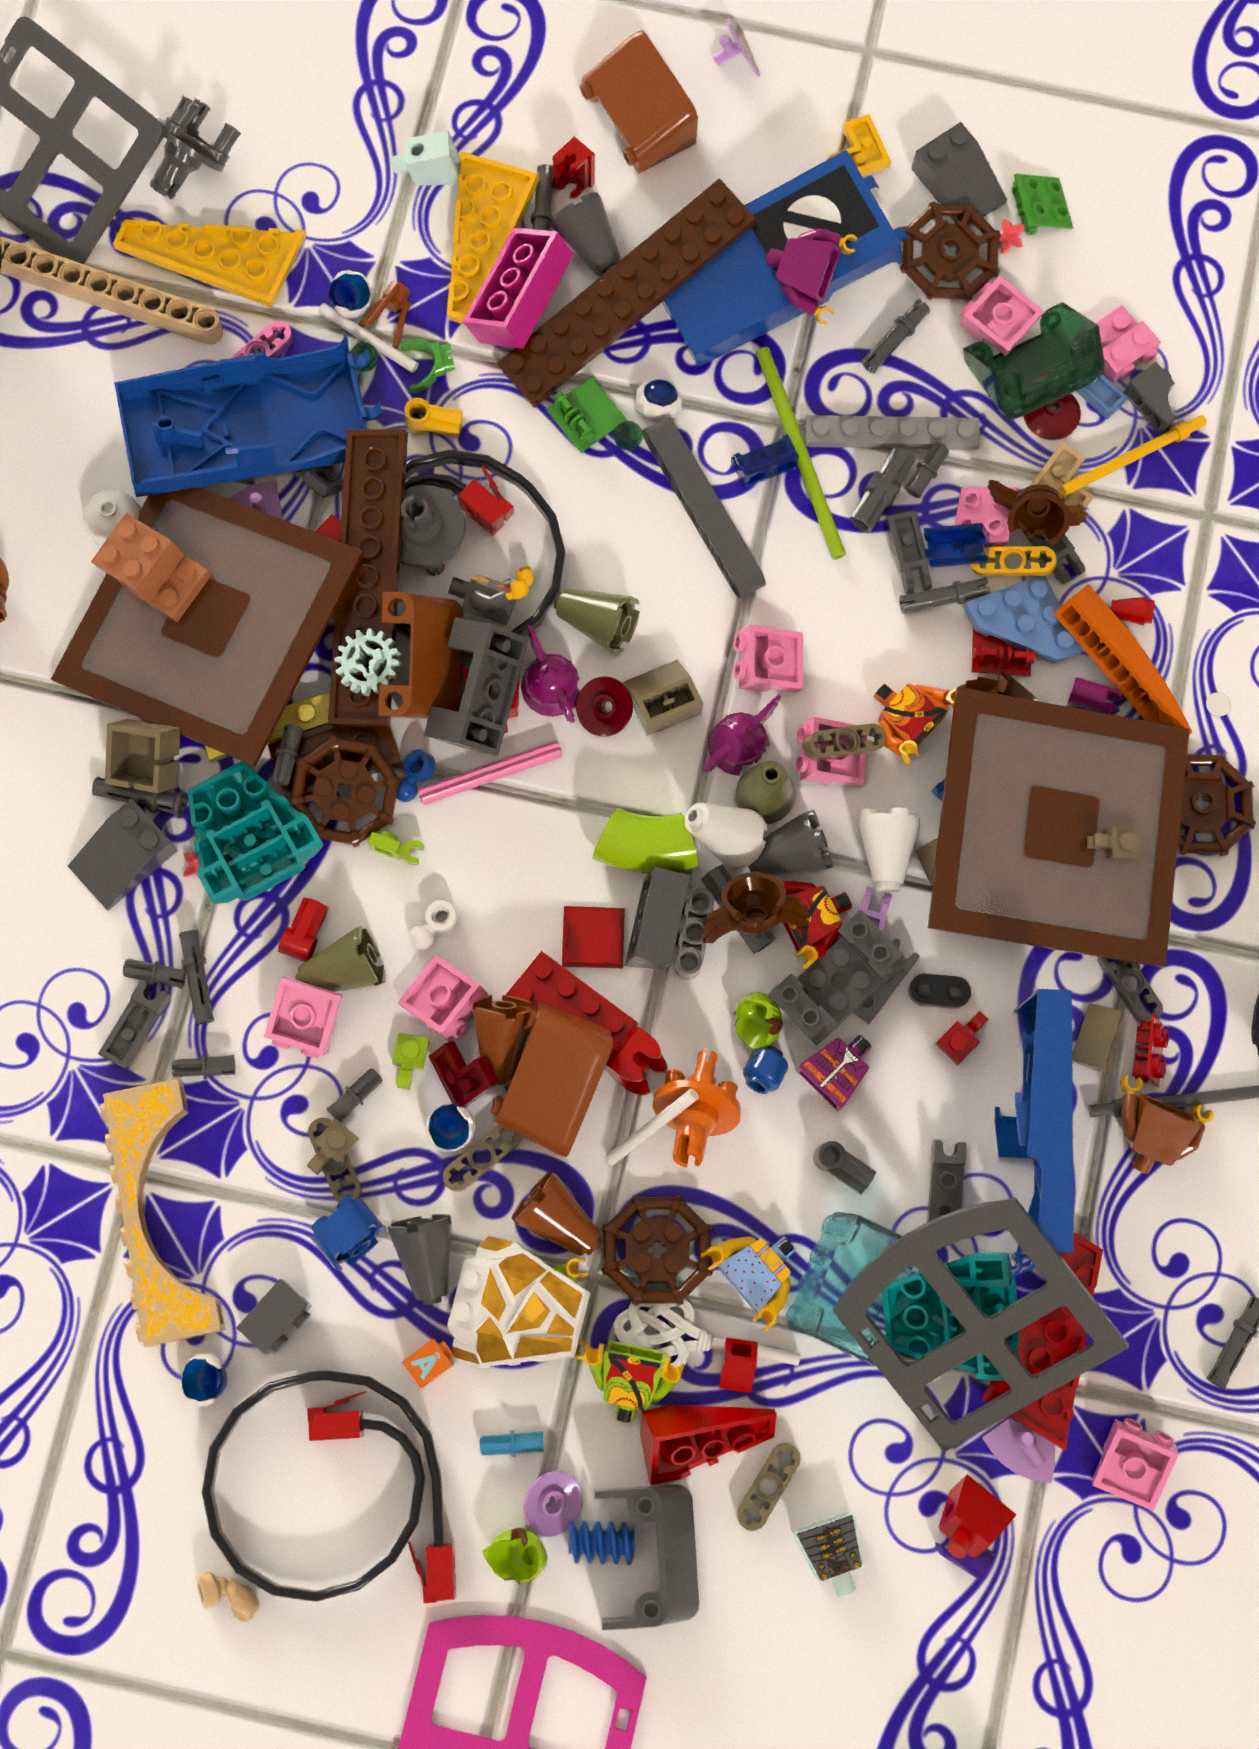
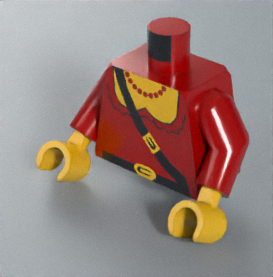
(822, 932)

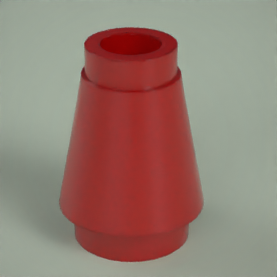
(1134, 610)

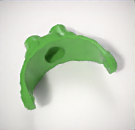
(438, 353)

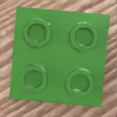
(1040, 202)
(585, 414)

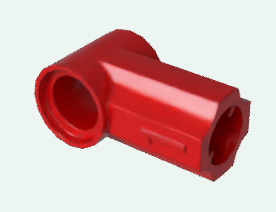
(301, 938)

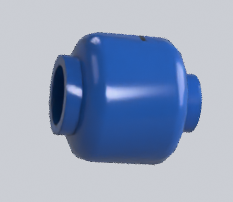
(765, 1069)

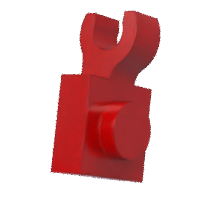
(960, 1040)

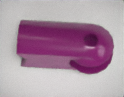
(1093, 696)

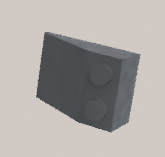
(958, 172)
(121, 854)

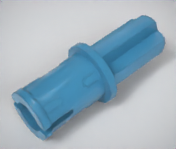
(512, 1443)

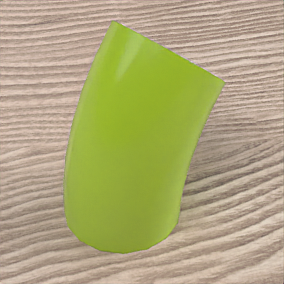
(643, 841)

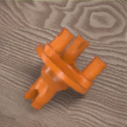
(710, 1115)

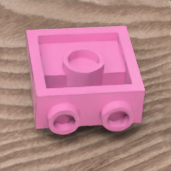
(1000, 315)
(1125, 343)
(769, 659)
(841, 770)
(442, 998)
(303, 1017)
(1135, 1463)

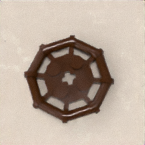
(948, 267)
(349, 773)
(1220, 809)
(643, 1262)

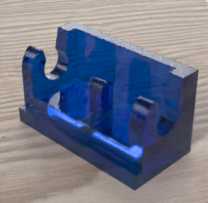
(765, 462)
(957, 545)

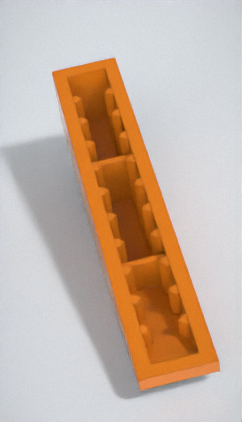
(1120, 657)

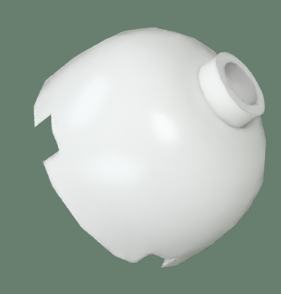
(106, 511)

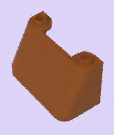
(642, 102)
(554, 1079)

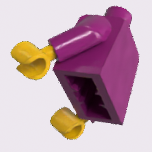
(808, 268)

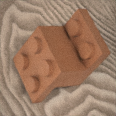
(151, 567)

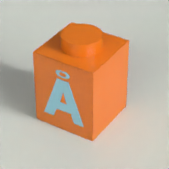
(429, 1362)

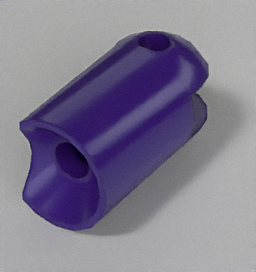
(976, 1566)

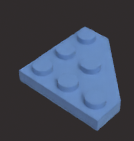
(1024, 619)

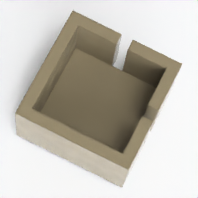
(142, 752)

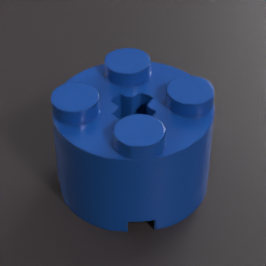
(347, 1232)

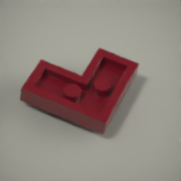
(462, 1081)

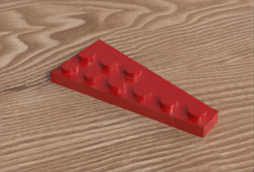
(1048, 1343)

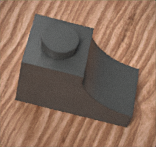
(1149, 396)

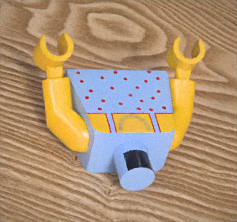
(756, 1273)

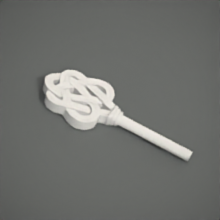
(705, 1341)

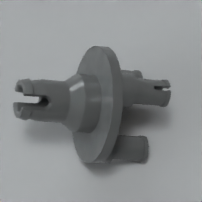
(187, 150)
(436, 528)

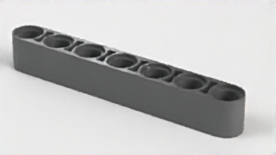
(704, 507)

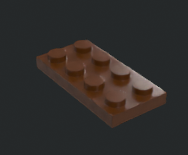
(315, 737)

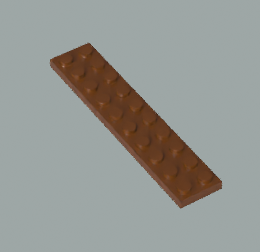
(627, 292)
(373, 524)

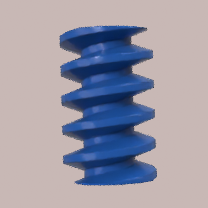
(601, 1542)

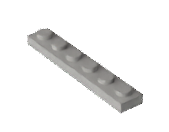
(891, 432)

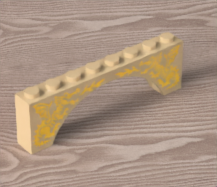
(165, 1304)

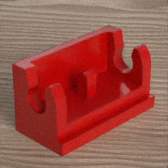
(574, 165)

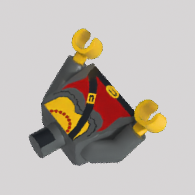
(491, 597)

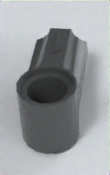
(846, 1167)

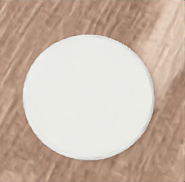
(1218, 704)

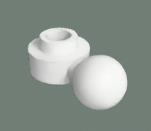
(422, 936)

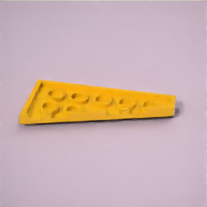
(487, 210)
(223, 256)

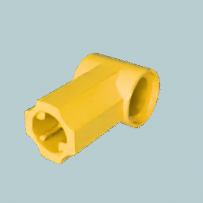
(436, 418)

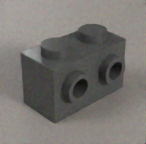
(275, 1317)

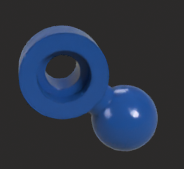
(418, 767)

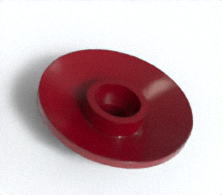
(1055, 424)
(592, 702)

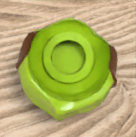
(758, 1020)
(516, 1555)

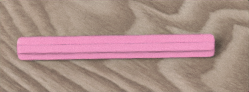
(489, 772)

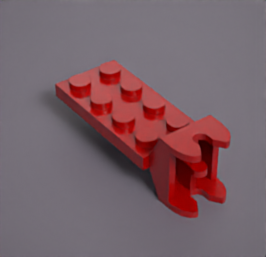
(632, 1047)

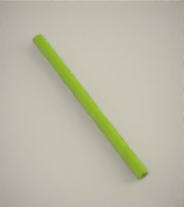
(804, 463)

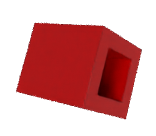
(738, 1365)

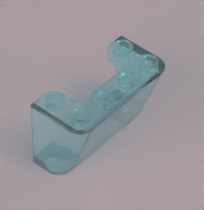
(842, 1252)

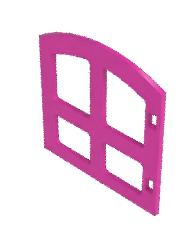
(539, 1642)

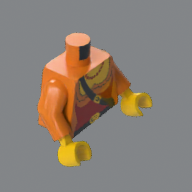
(911, 715)

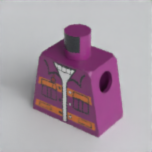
(836, 1070)

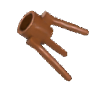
(392, 299)

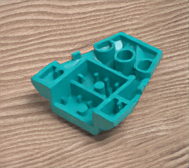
(247, 835)
(921, 1321)

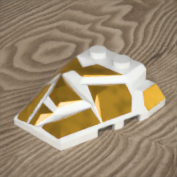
(514, 1308)

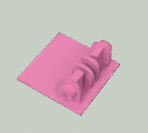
(979, 506)

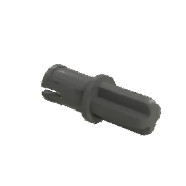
(927, 470)
(287, 754)
(154, 973)
(204, 1066)
(355, 1095)

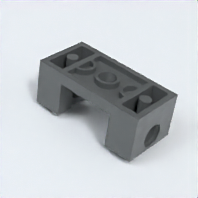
(496, 663)
(861, 954)

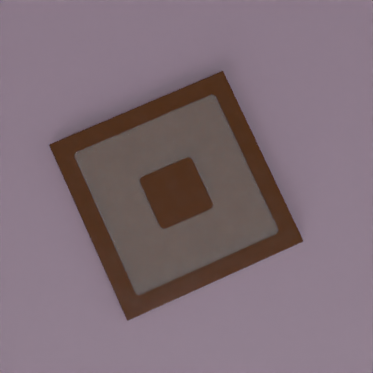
(240, 642)
(1017, 817)

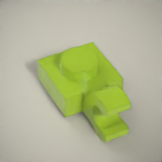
(388, 845)
(409, 1055)

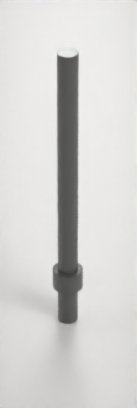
(1182, 1100)

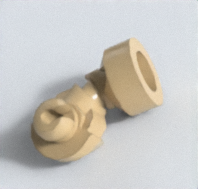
(241, 1598)

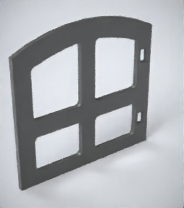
(982, 1332)

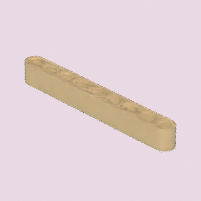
(112, 296)

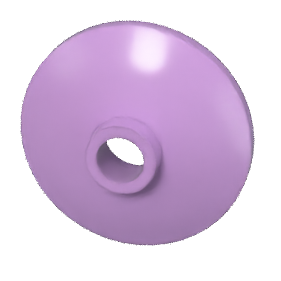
(562, 1507)

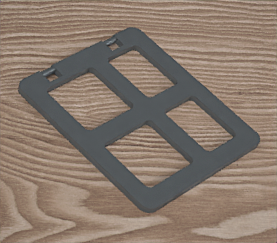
(58, 138)

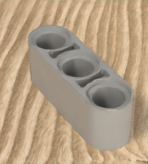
(693, 948)

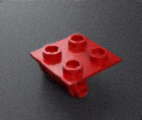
(992, 656)
(1157, 1038)

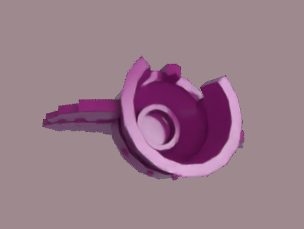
(550, 683)
(739, 740)

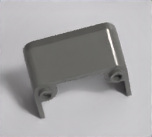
(674, 1517)

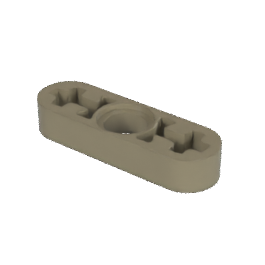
(834, 749)
(459, 1166)
(335, 1186)
(782, 1484)

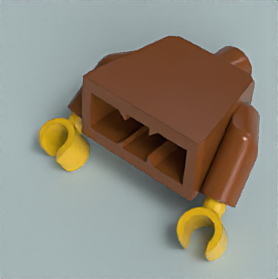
(1159, 1129)

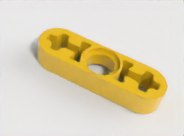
(1035, 554)

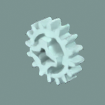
(356, 657)

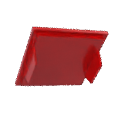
(593, 937)

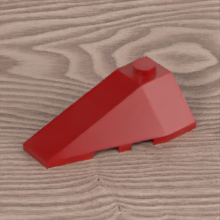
(691, 1435)

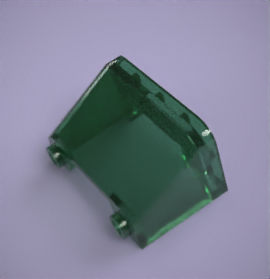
(1042, 368)

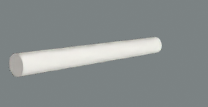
(368, 337)
(652, 1126)

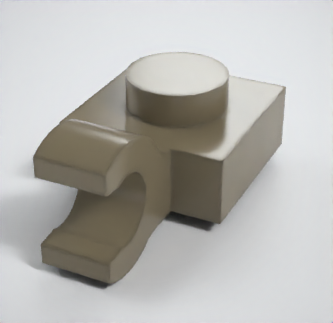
(1119, 842)
(334, 1144)

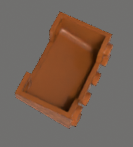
(434, 667)

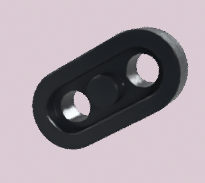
(940, 991)

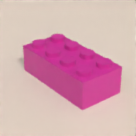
(518, 287)

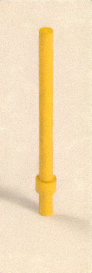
(1177, 433)

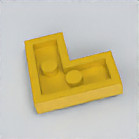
(866, 145)

